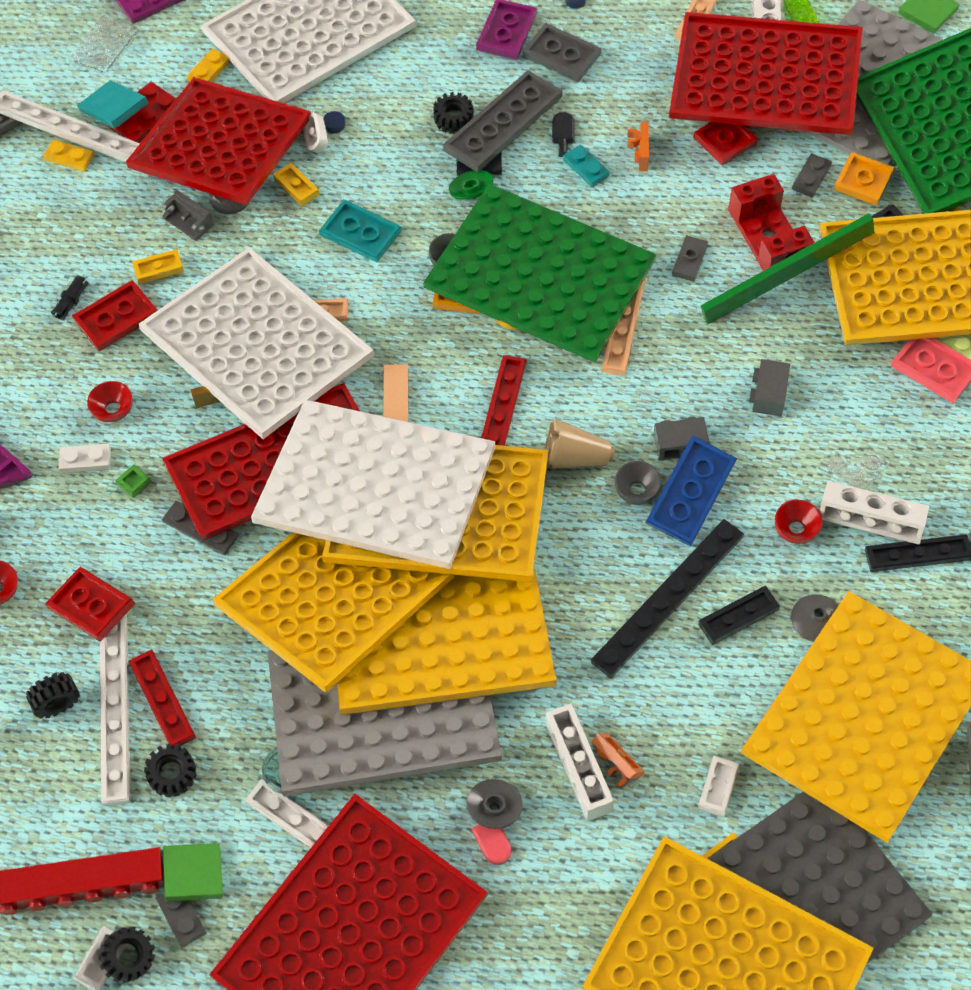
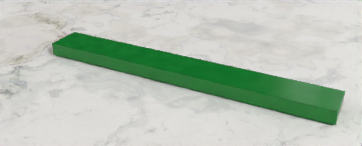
(788, 268)

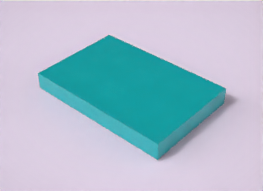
(112, 104)
(360, 230)

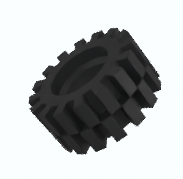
(452, 103)
(52, 695)
(164, 756)
(144, 954)

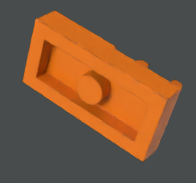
(642, 139)
(612, 751)

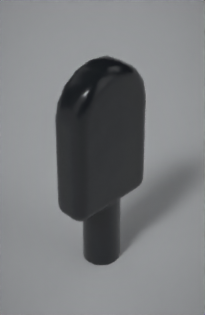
(563, 131)

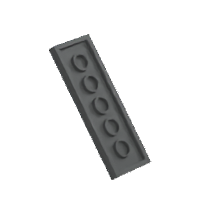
(502, 121)

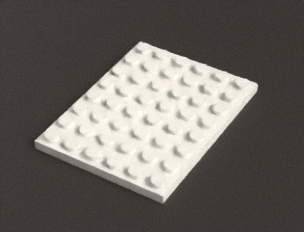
(299, 43)
(256, 341)
(375, 483)

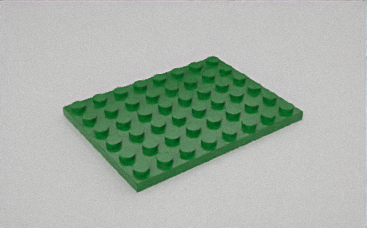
(925, 119)
(540, 272)

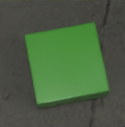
(133, 481)

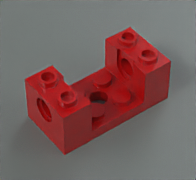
(758, 210)

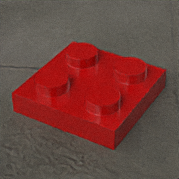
(725, 140)

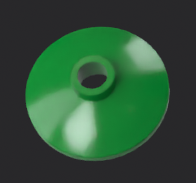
(470, 184)

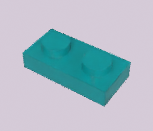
(586, 165)

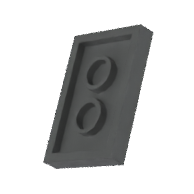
(562, 52)

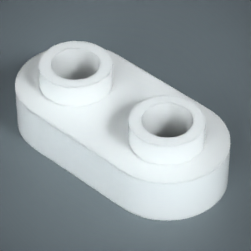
(315, 133)

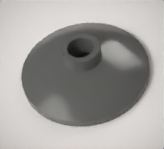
(803, 615)
(494, 793)

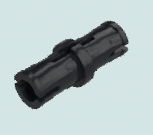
(69, 297)

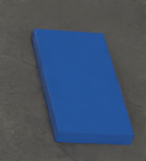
(691, 491)

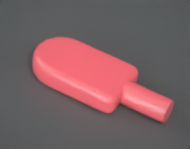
(493, 844)

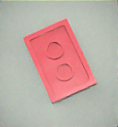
(935, 367)

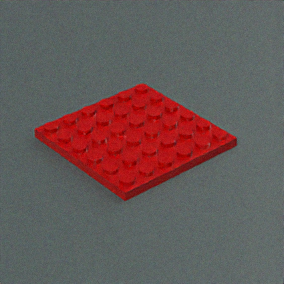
(219, 140)

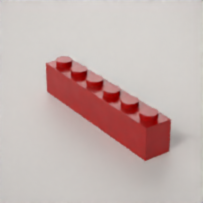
(81, 880)

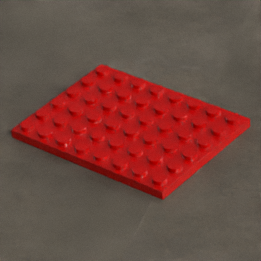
(767, 73)
(354, 913)

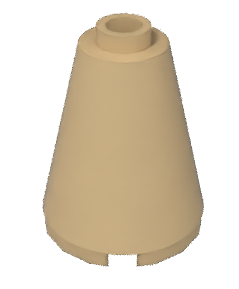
(575, 447)

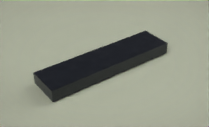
(909, 554)

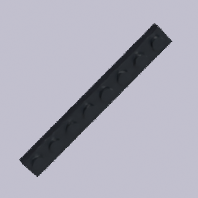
(666, 598)

